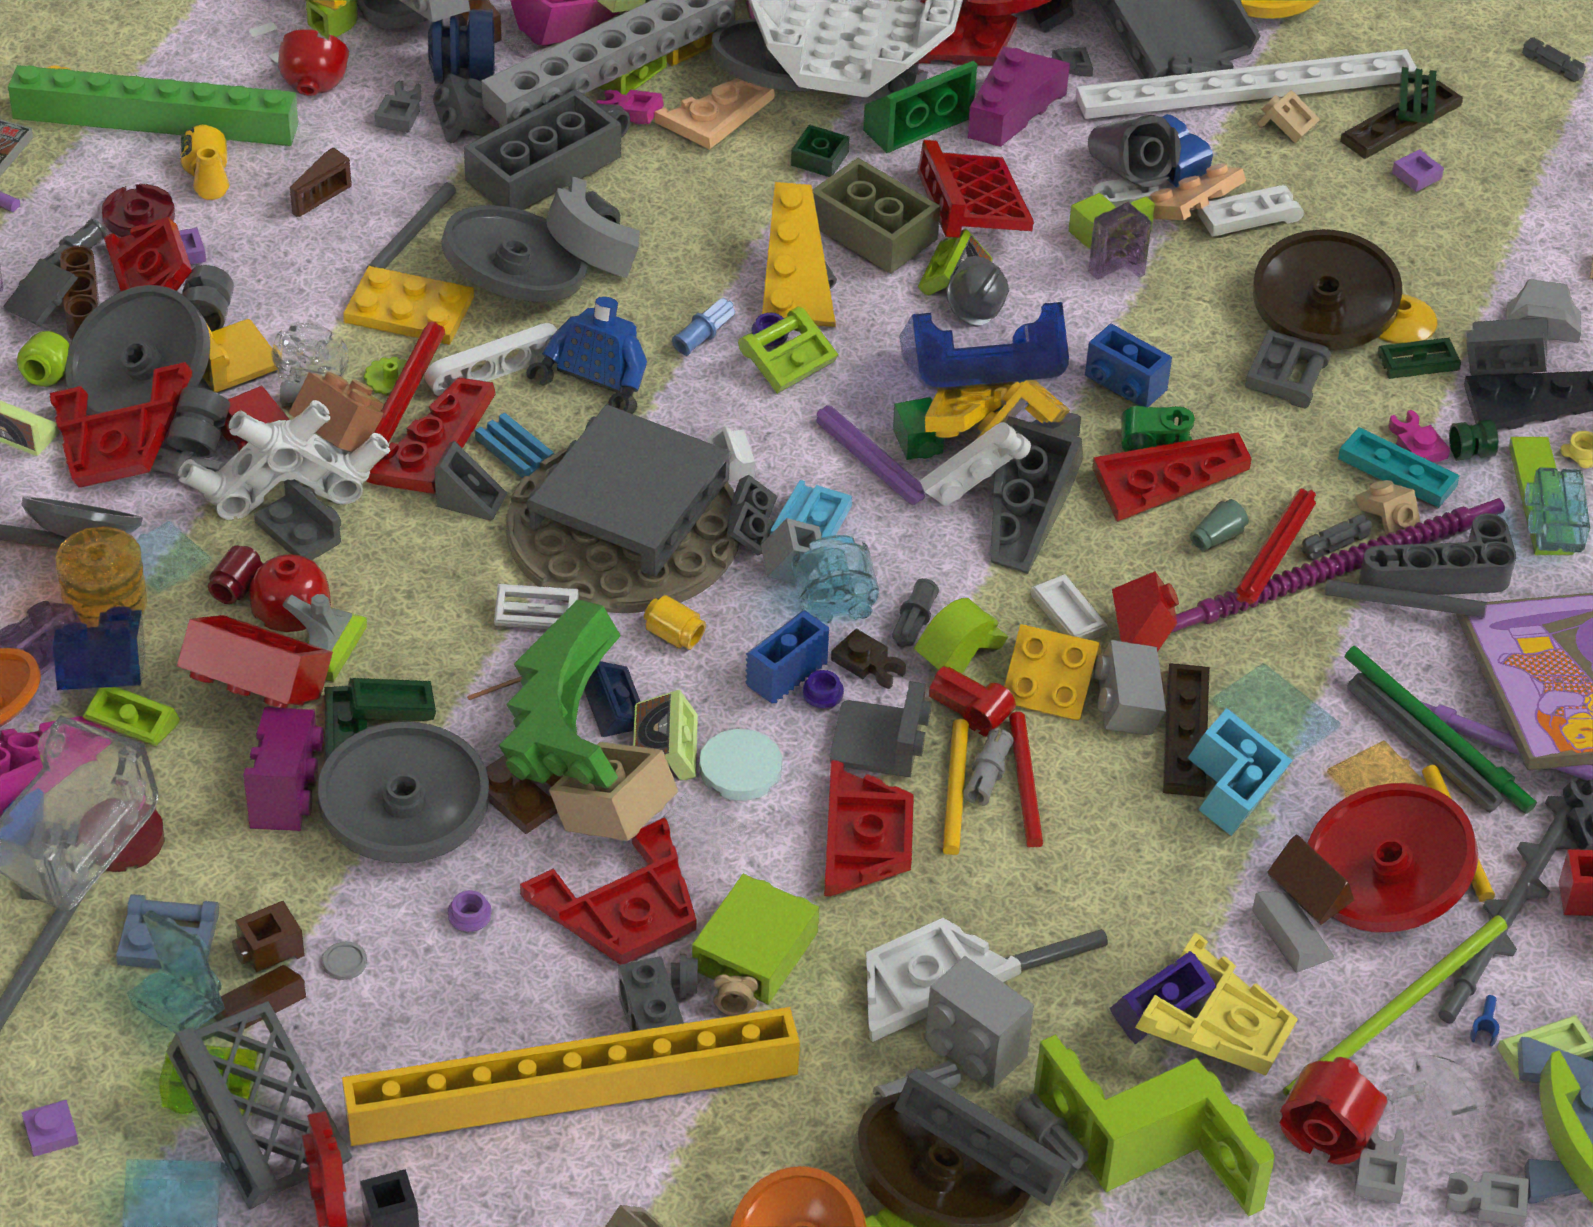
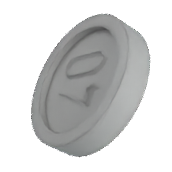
(344, 960)

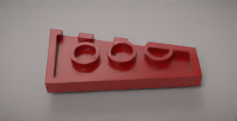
(451, 418)

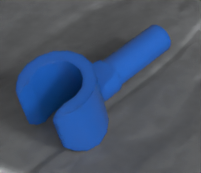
(1486, 1021)

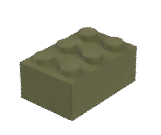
(875, 215)

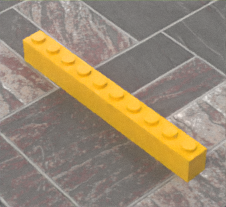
(570, 1076)

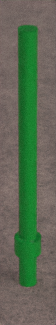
(1497, 777)

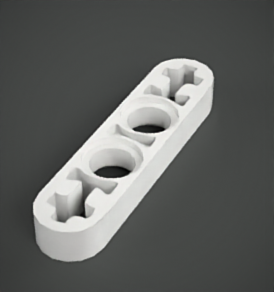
(531, 344)

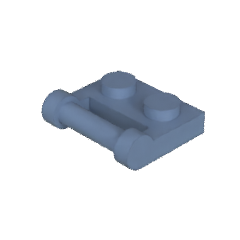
(136, 944)

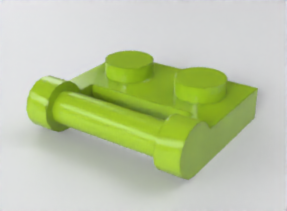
(793, 359)

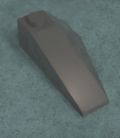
(1032, 493)

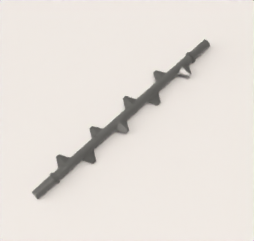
(1526, 887)

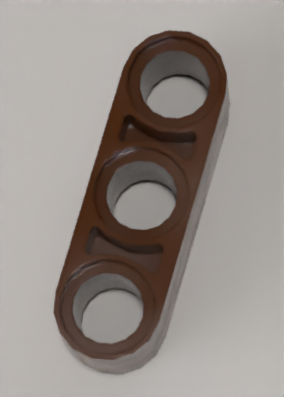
(83, 294)

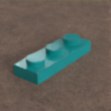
(1398, 465)

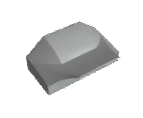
(1549, 301)

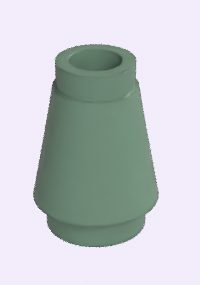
(1221, 524)

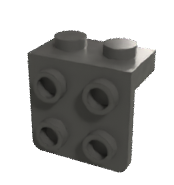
(881, 735)

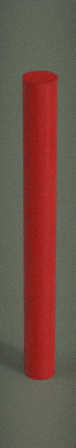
(1026, 780)

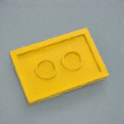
(407, 303)

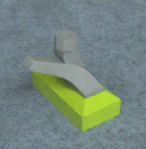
(328, 628)

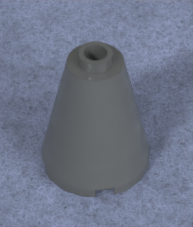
(1137, 148)

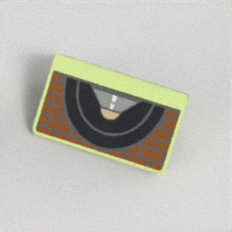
(25, 429)
(671, 726)

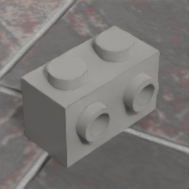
(1130, 687)

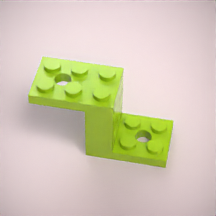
(1155, 1124)

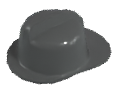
(977, 291)

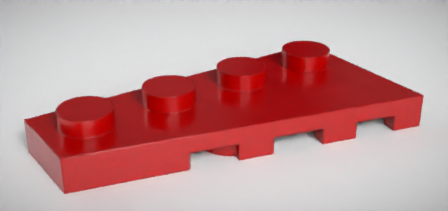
(1162, 473)

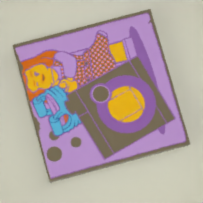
(1540, 674)

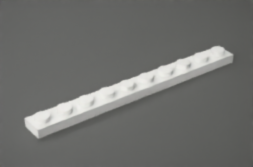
(1242, 84)

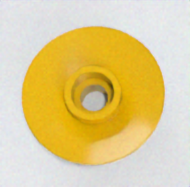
(1413, 323)

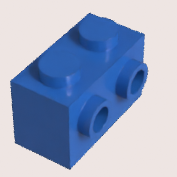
(1128, 366)

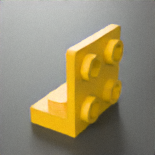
(237, 356)
(1041, 405)
(1051, 671)

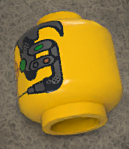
(199, 137)

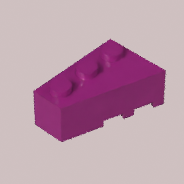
(1014, 93)
(283, 769)

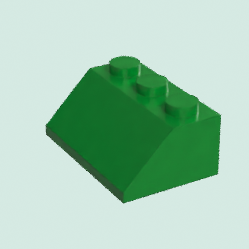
(921, 108)

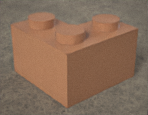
(351, 408)

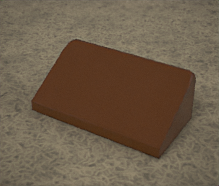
(1310, 880)
(279, 987)

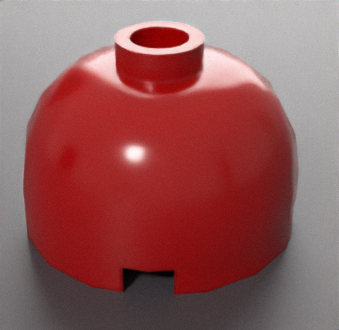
(312, 62)
(278, 580)

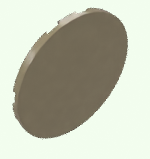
(610, 573)

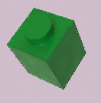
(910, 430)

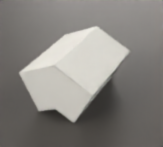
(741, 456)

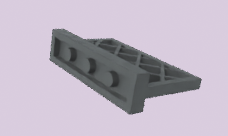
(221, 1109)

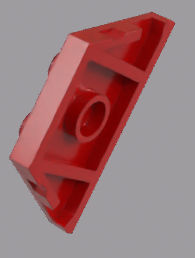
(149, 256)
(866, 831)

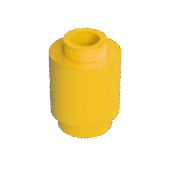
(674, 622)

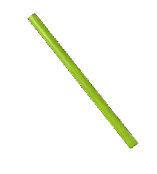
(1414, 992)

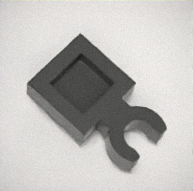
(400, 110)

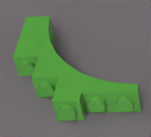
(547, 705)

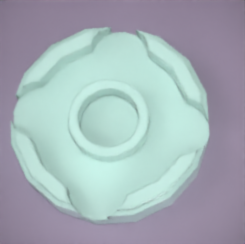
(740, 764)

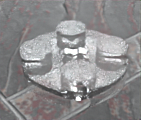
(293, 363)

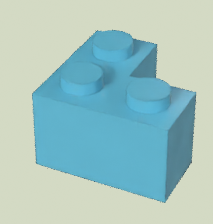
(1243, 767)

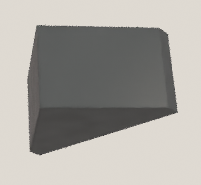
(465, 485)

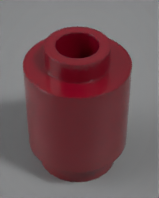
(234, 574)

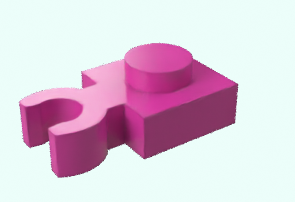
(637, 103)
(1419, 440)

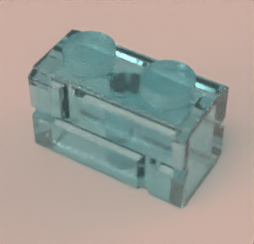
(1558, 510)

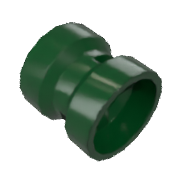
(1473, 439)

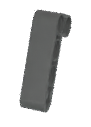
(1446, 568)

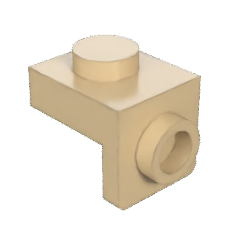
(1392, 502)

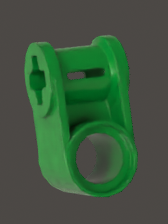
(1154, 426)

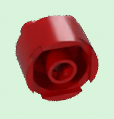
(1332, 1110)

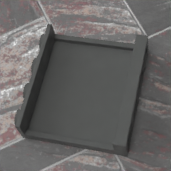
(1190, 28)
(632, 485)

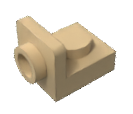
(1289, 115)

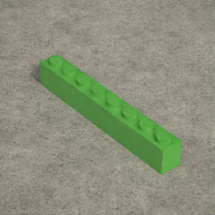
(152, 104)

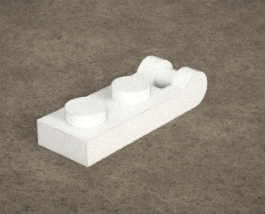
(1250, 210)
(975, 463)

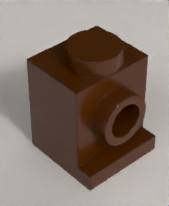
(268, 937)

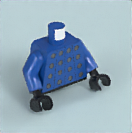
(599, 351)

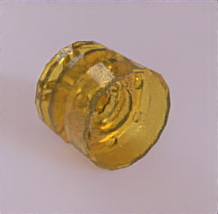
(101, 571)

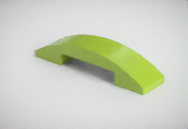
(1565, 1130)

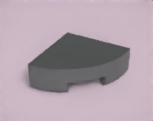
(1078, 60)

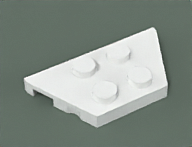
(907, 967)

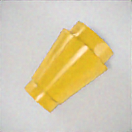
(210, 175)

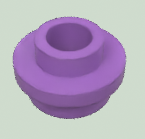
(469, 902)

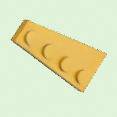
(796, 257)
(962, 408)

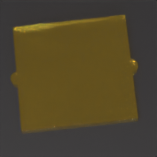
(1372, 768)

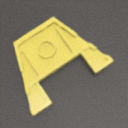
(1235, 1023)

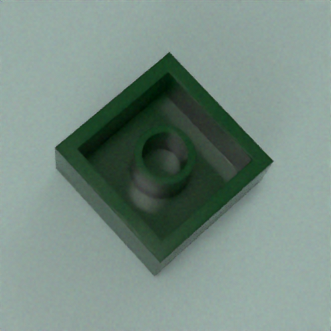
(820, 151)

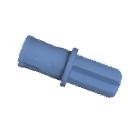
(703, 326)

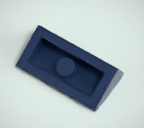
(612, 698)

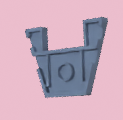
(1546, 1176)

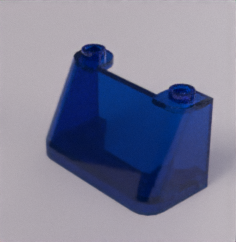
(1036, 354)

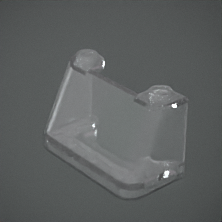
(76, 812)

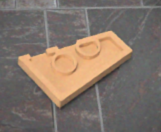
(715, 115)
(1195, 192)

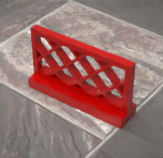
(943, 182)

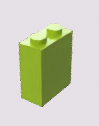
(756, 935)

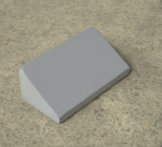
(1291, 930)

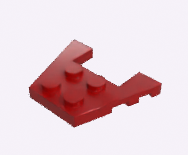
(974, 39)
(119, 440)
(629, 913)
(325, 1172)

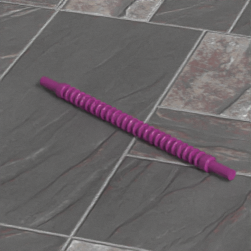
(1458, 520)

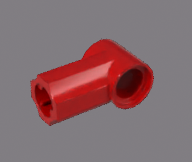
(980, 705)

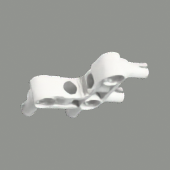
(281, 453)

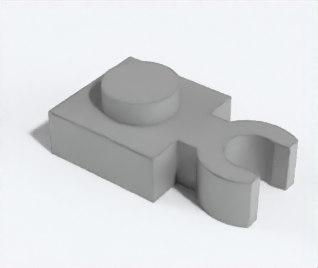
(1382, 1169)
(1496, 1197)

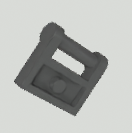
(1276, 363)

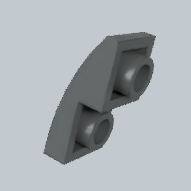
(750, 513)

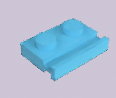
(816, 507)

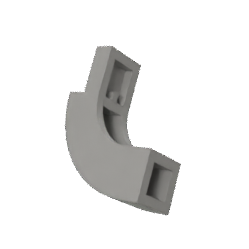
(589, 234)

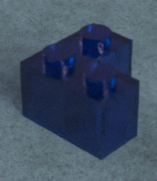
(102, 654)

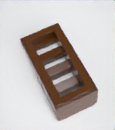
(327, 179)

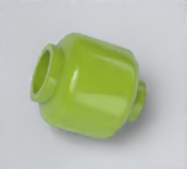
(43, 358)

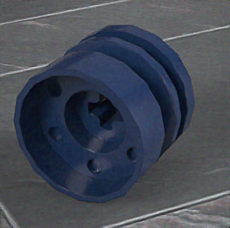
(463, 46)

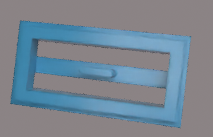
(518, 440)

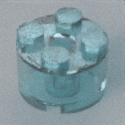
(835, 579)

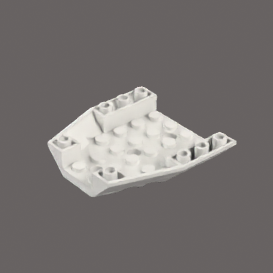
(852, 43)

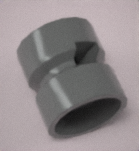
(210, 292)
(198, 419)

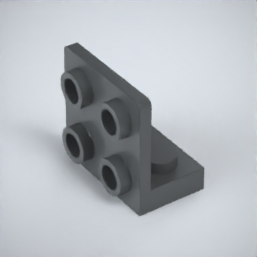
(1508, 346)

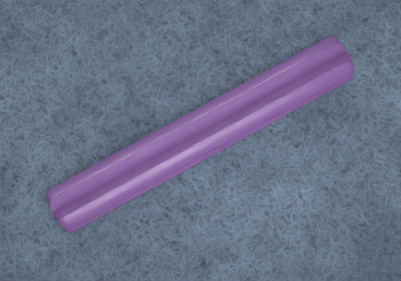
(870, 454)

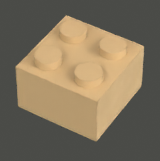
(627, 805)

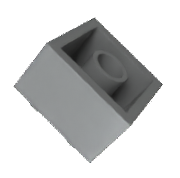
(978, 1022)

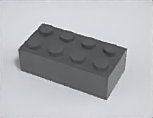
(542, 151)

